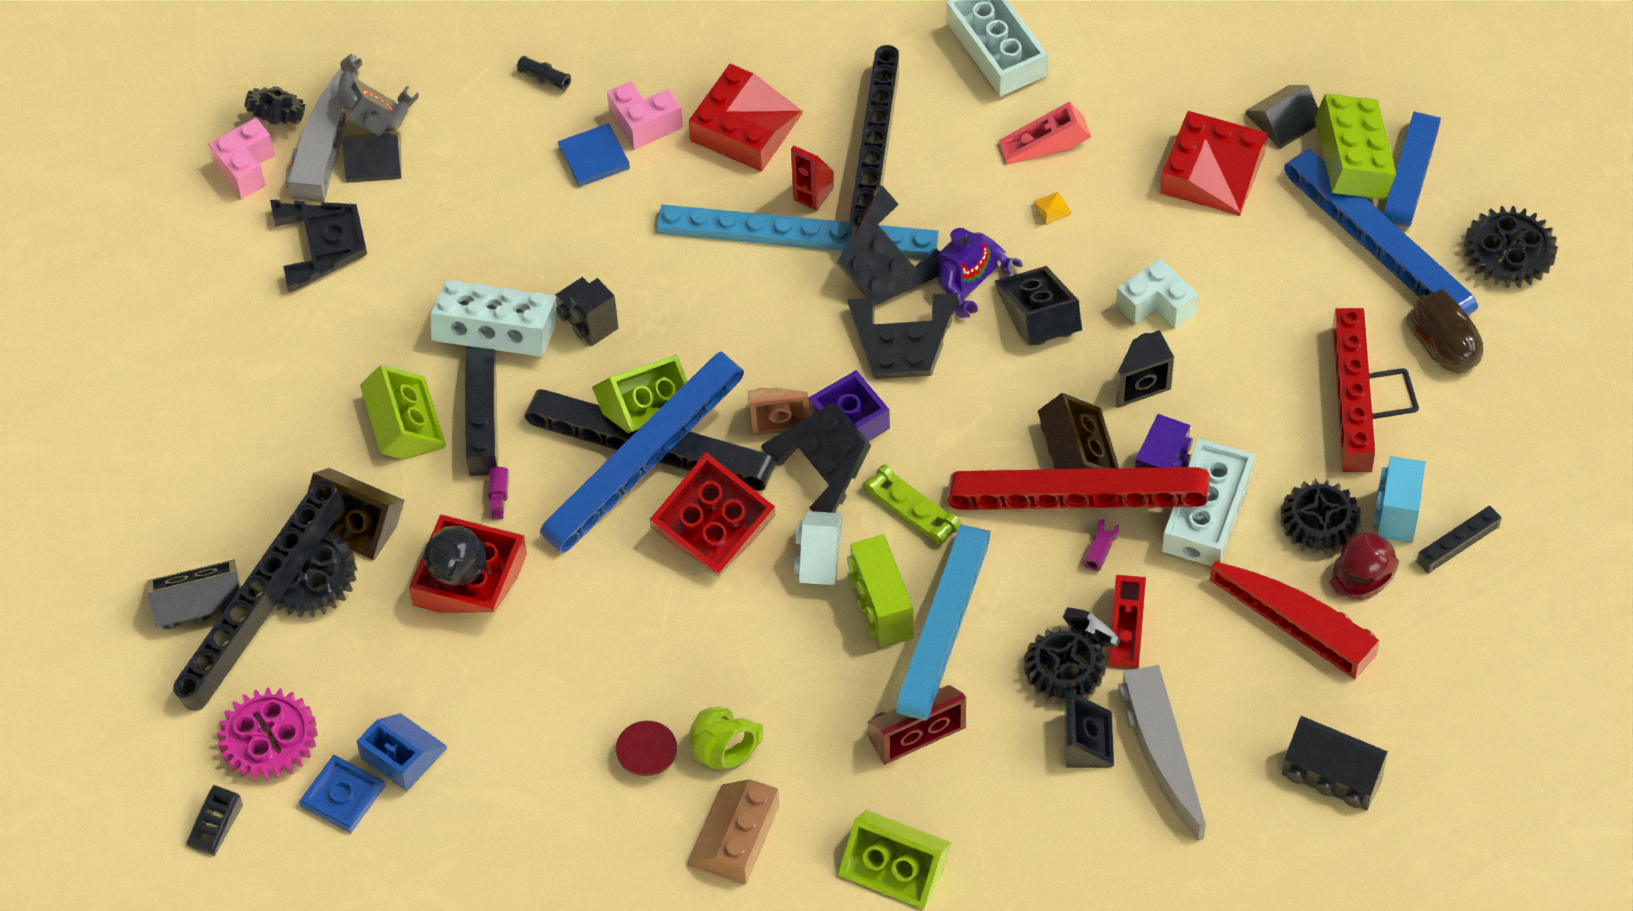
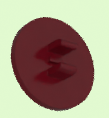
(646, 748)

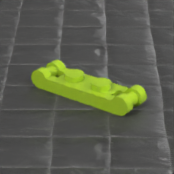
(911, 505)

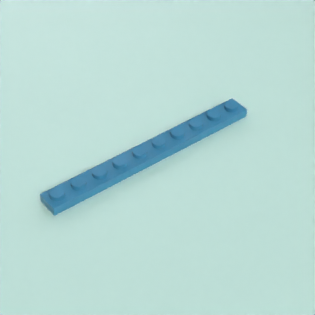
(782, 229)

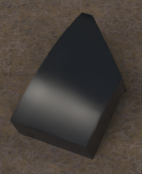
(1092, 627)

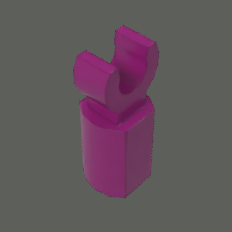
(498, 490)
(1100, 546)

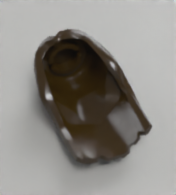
(1446, 332)

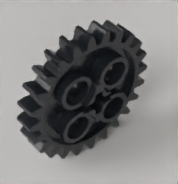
(1496, 233)
(334, 575)

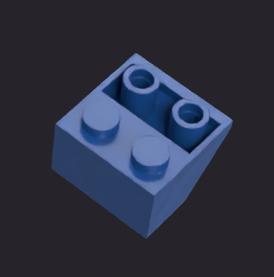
(399, 749)

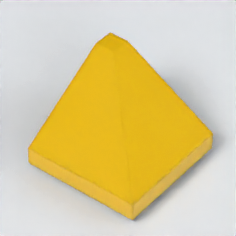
(1052, 207)

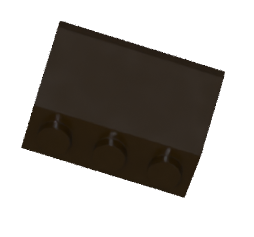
(1076, 434)
(367, 513)

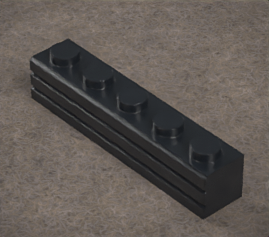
(1458, 539)

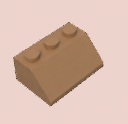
(736, 829)

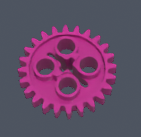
(293, 720)

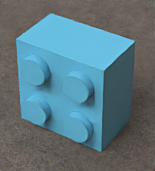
(1399, 498)

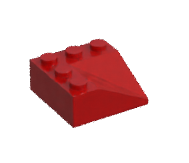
(743, 118)
(1213, 163)
(712, 515)
(504, 561)

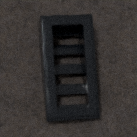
(212, 804)

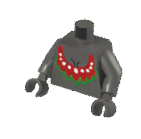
(367, 105)

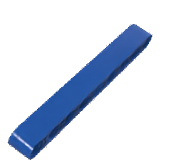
(1376, 232)
(641, 452)

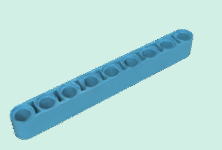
(943, 623)

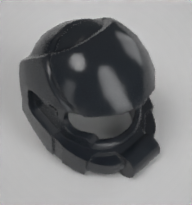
(455, 556)

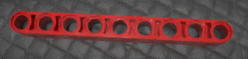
(1078, 488)

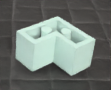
(1157, 290)
(820, 543)

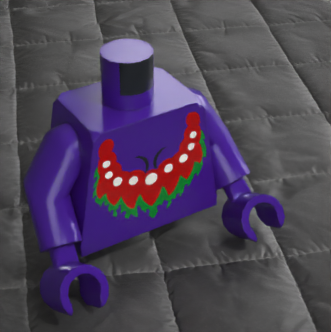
(967, 263)

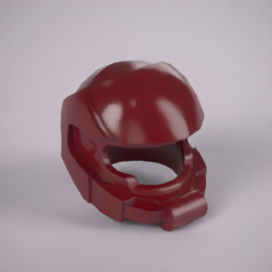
(1366, 557)

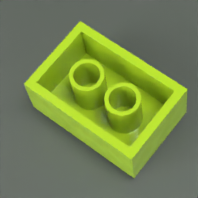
(880, 591)

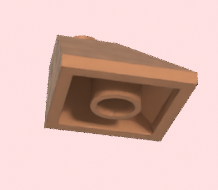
(776, 409)

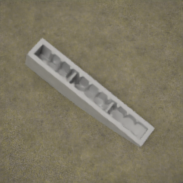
(319, 145)
(1160, 742)

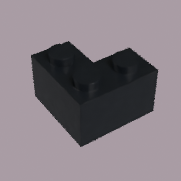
(588, 309)

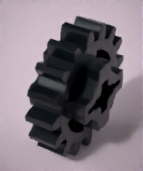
(274, 105)

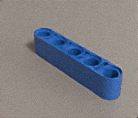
(1412, 168)

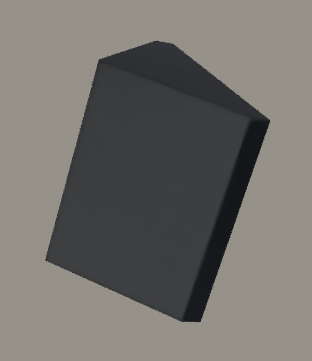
(1285, 114)
(372, 157)
(1087, 733)

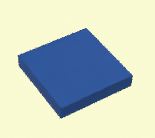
(593, 155)
(342, 793)

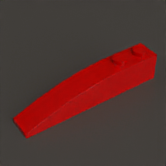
(1301, 616)

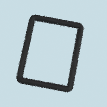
(1415, 408)

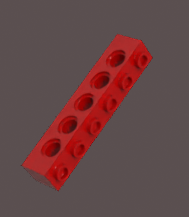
(1353, 390)

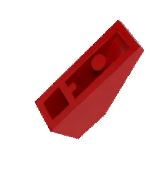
(810, 178)
(1127, 620)

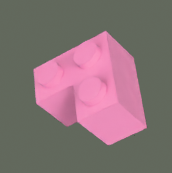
(641, 118)
(240, 155)

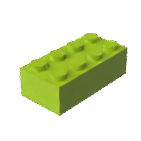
(1355, 146)

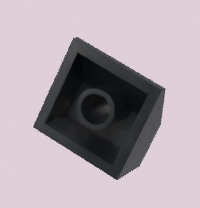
(1145, 369)

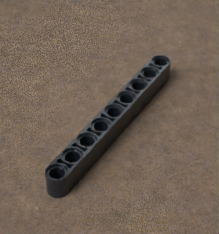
(875, 130)
(587, 423)
(258, 608)

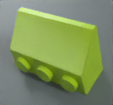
(640, 392)
(401, 413)
(894, 858)

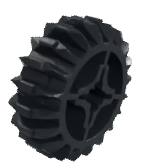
(1332, 506)
(1058, 650)

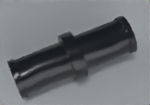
(544, 73)

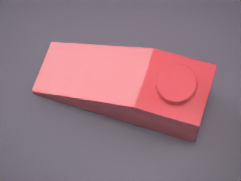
(1047, 135)

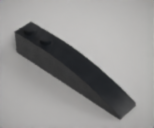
(481, 410)

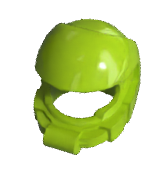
(713, 732)

